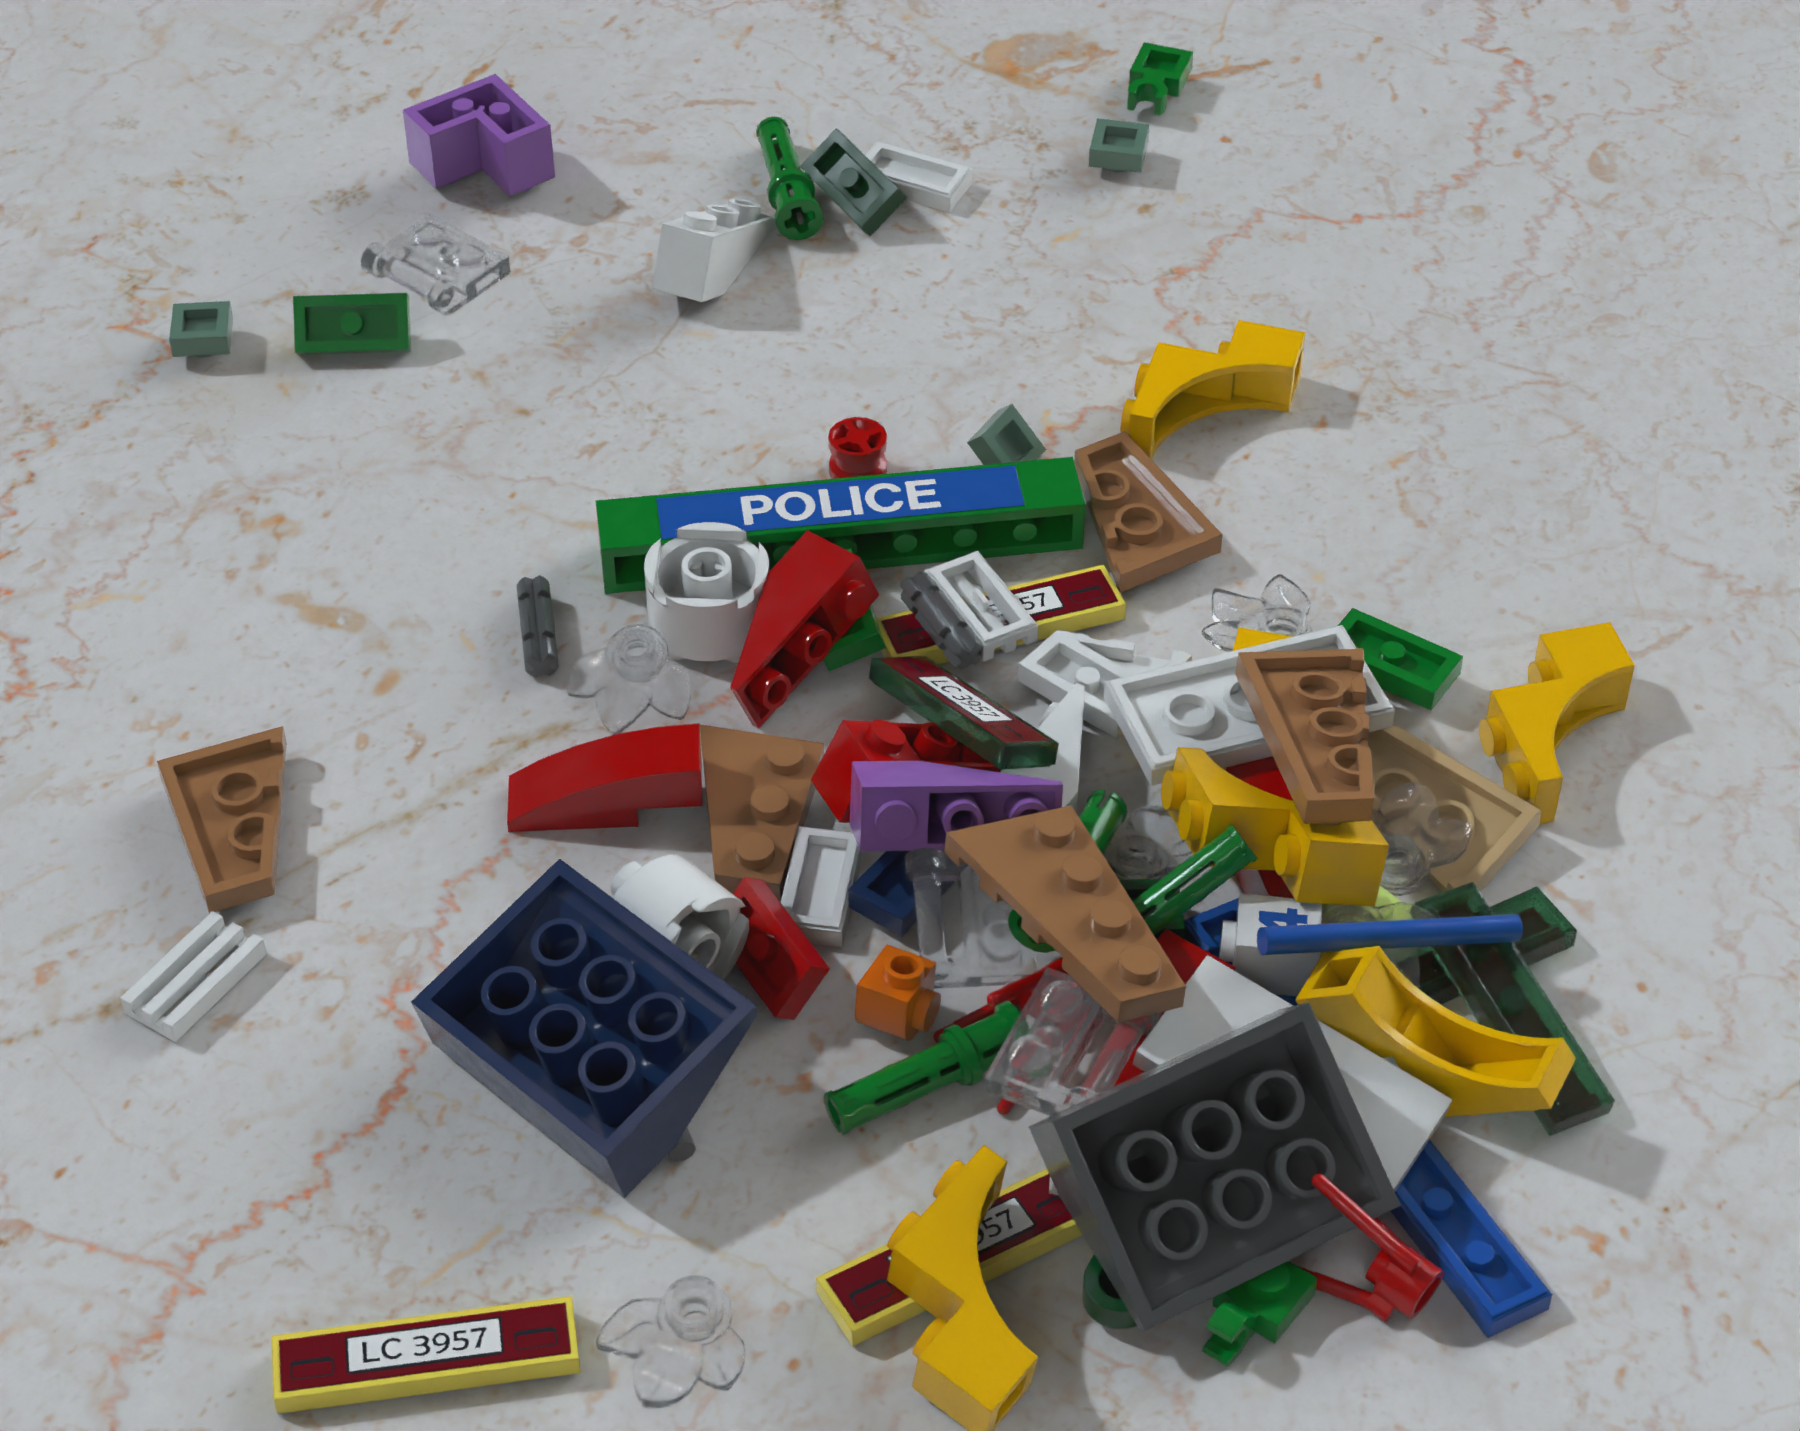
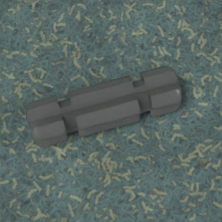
(941, 620)
(537, 626)

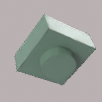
(1118, 145)
(201, 329)
(1006, 439)

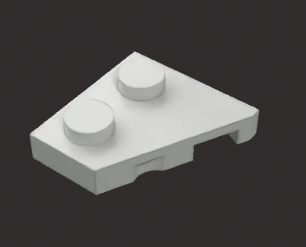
(1077, 658)

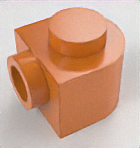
(898, 994)

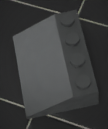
(1212, 1163)

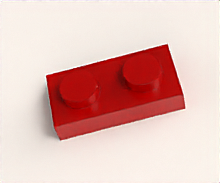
(777, 953)

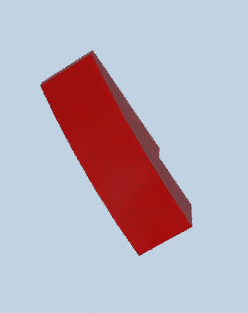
(608, 781)

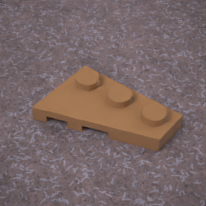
(1140, 513)
(756, 802)
(230, 814)

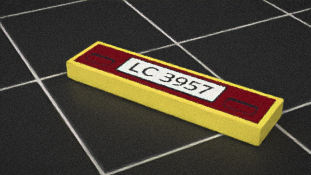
(1055, 603)
(1015, 1230)
(424, 1354)

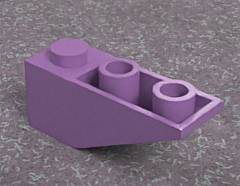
(919, 801)

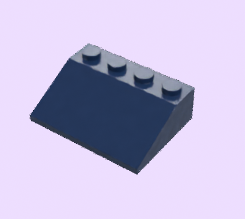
(587, 1024)

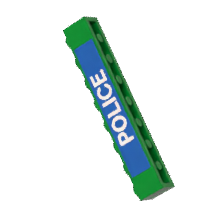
(880, 516)

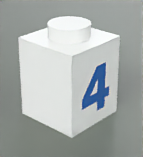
(1238, 944)

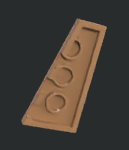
(1315, 728)
(1074, 903)

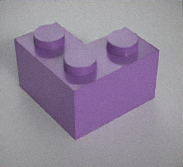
(479, 130)

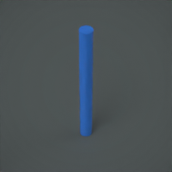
(1389, 934)

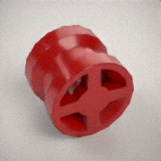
(857, 448)

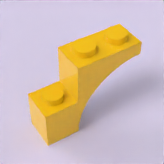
(1185, 384)
(1571, 682)
(1314, 859)
(1472, 1064)
(968, 1354)

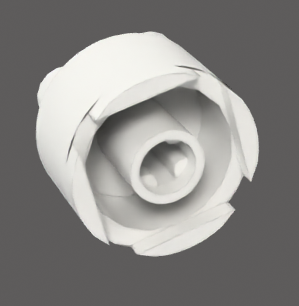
(704, 590)
(685, 909)

